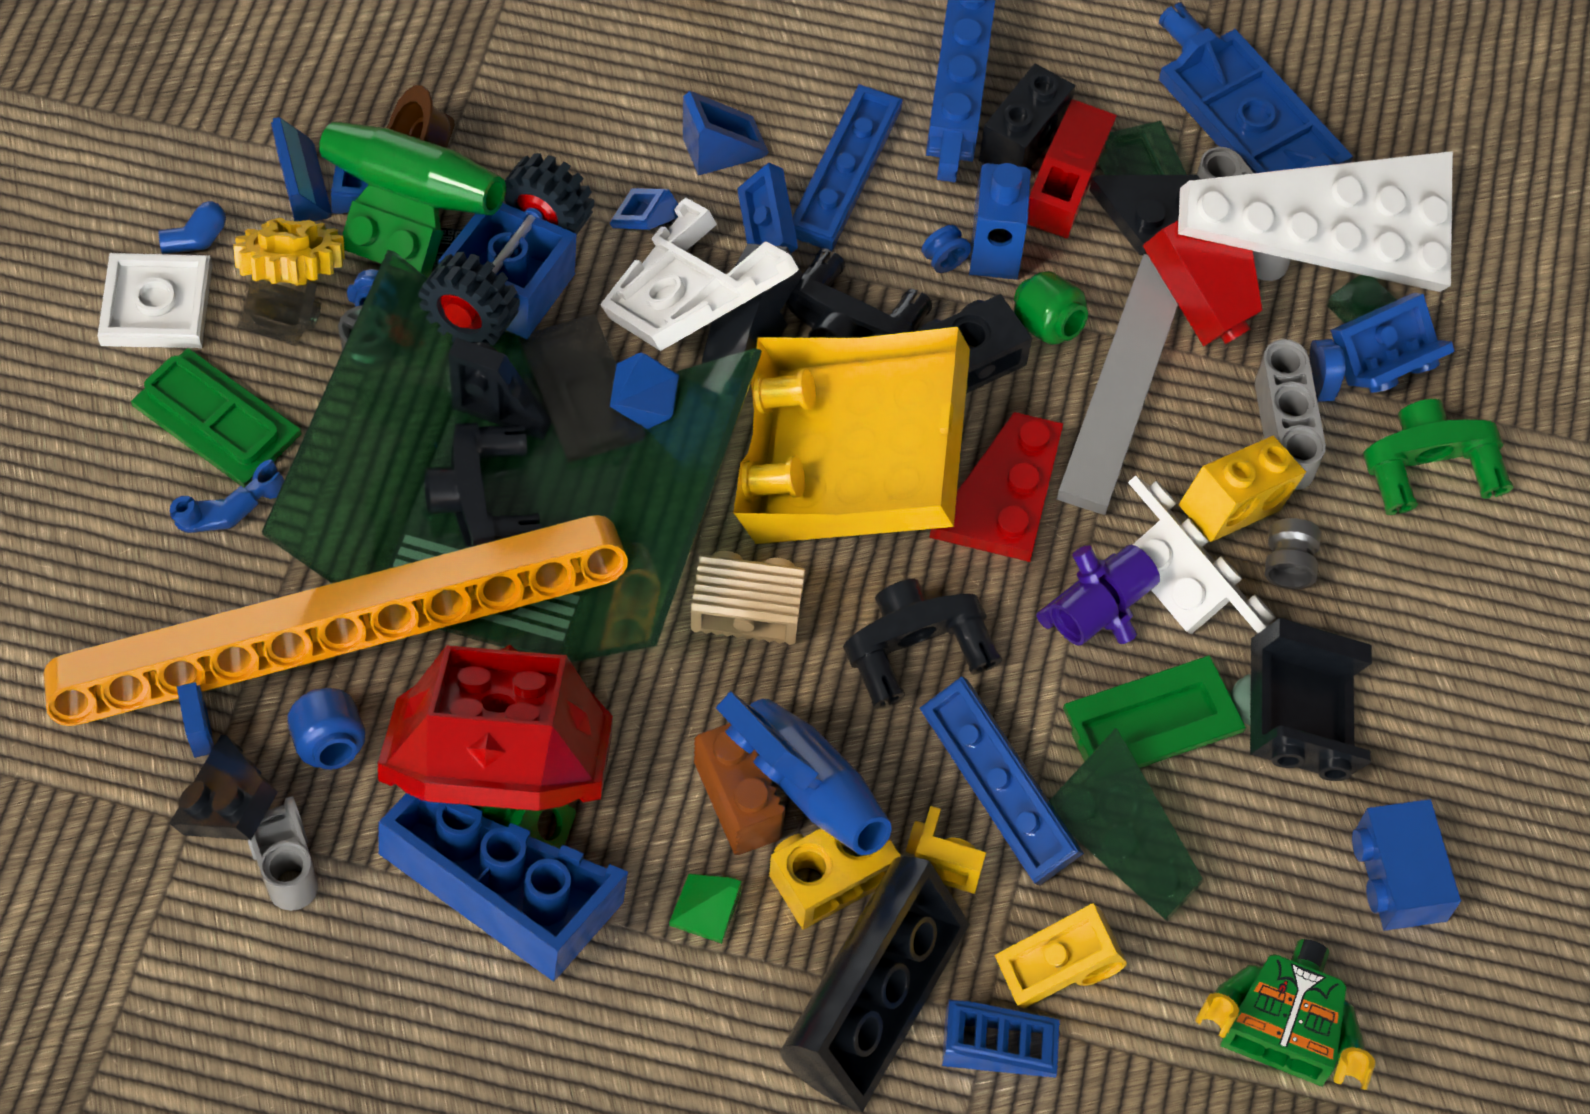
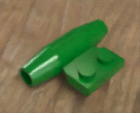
(405, 190)

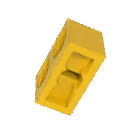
(1241, 488)
(843, 876)

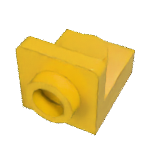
(954, 859)

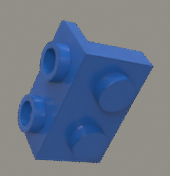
(1390, 344)

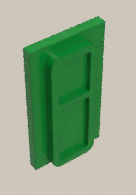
(214, 416)
(1158, 713)

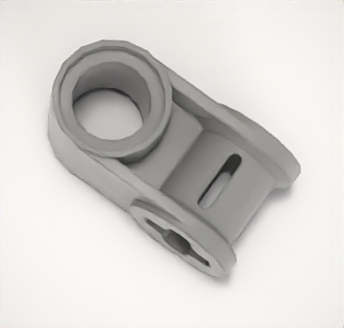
(282, 847)

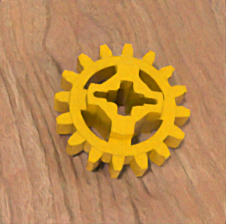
(289, 251)

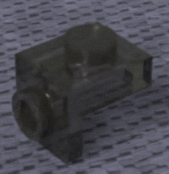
(279, 310)

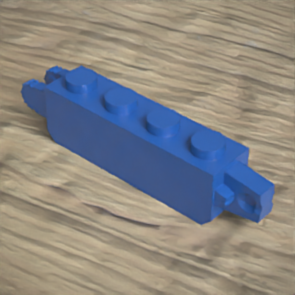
(960, 84)

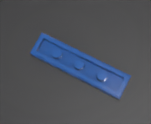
(845, 167)
(1001, 781)

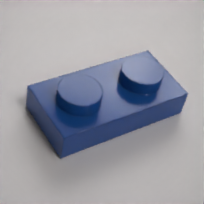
(767, 208)

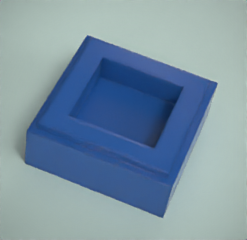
(195, 719)

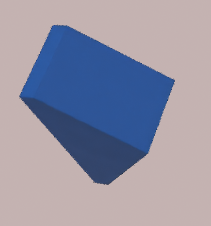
(719, 134)

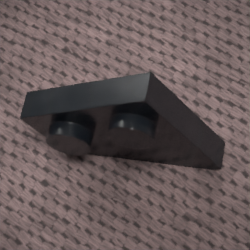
(1140, 203)
(492, 389)
(225, 796)

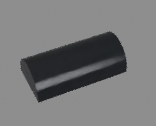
(876, 984)

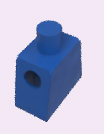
(1001, 204)

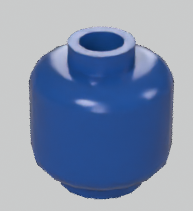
(326, 728)

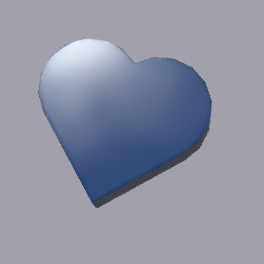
(1327, 368)

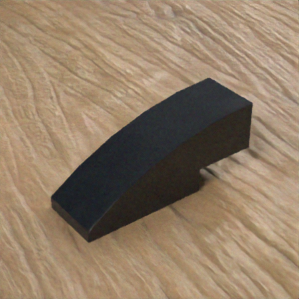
(752, 320)

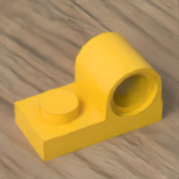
(1067, 952)

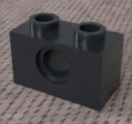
(1026, 119)
(998, 339)

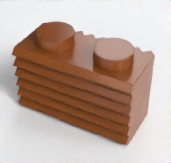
(738, 791)

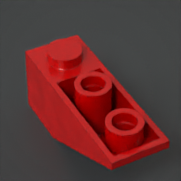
(1069, 168)

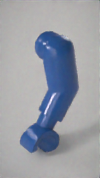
(226, 513)

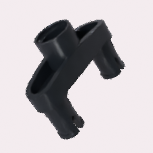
(843, 316)
(461, 489)
(911, 620)

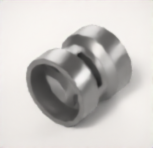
(1293, 548)

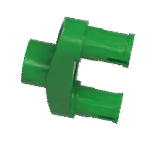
(1430, 438)

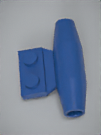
(808, 772)

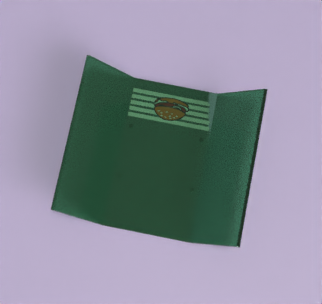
(388, 414)

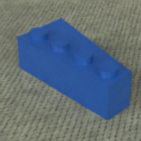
(510, 885)

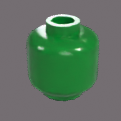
(1051, 307)

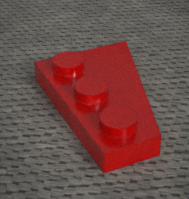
(1006, 490)

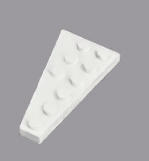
(1354, 217)

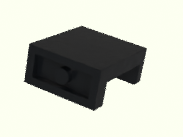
(1306, 699)

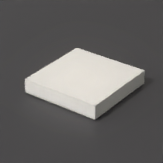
(155, 300)

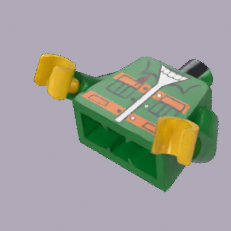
(1292, 1018)

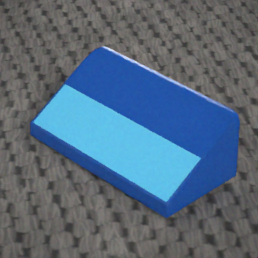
(301, 172)

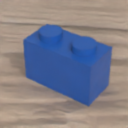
(1406, 865)

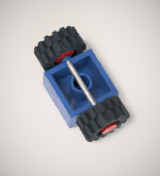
(511, 263)

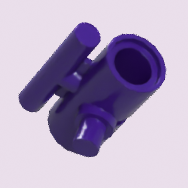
(1101, 595)

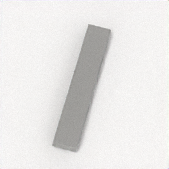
(1120, 392)

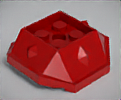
(498, 732)

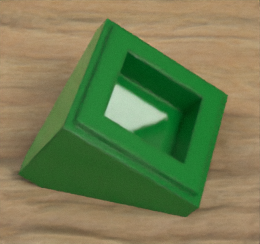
(706, 906)

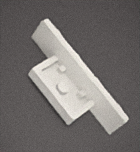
(1190, 579)

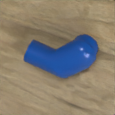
(197, 233)

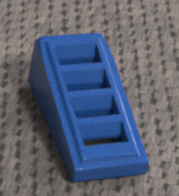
(980, 1058)

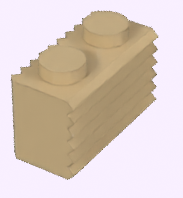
(747, 597)

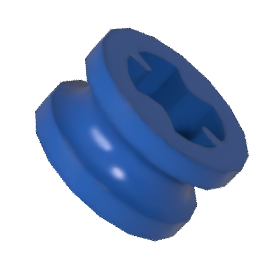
(946, 248)

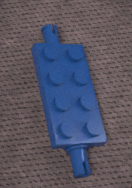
(1244, 100)

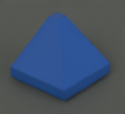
(645, 209)

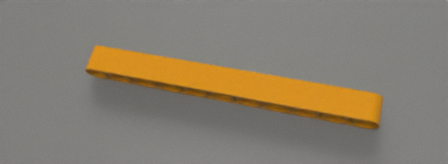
(333, 619)

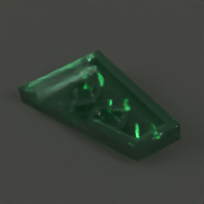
(1125, 827)

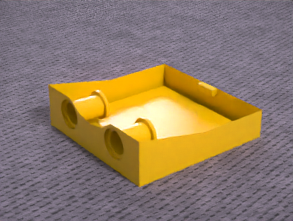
(854, 436)

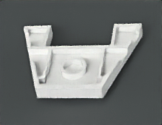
(680, 293)

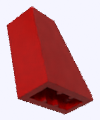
(1209, 281)

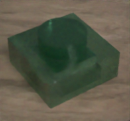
(1359, 298)

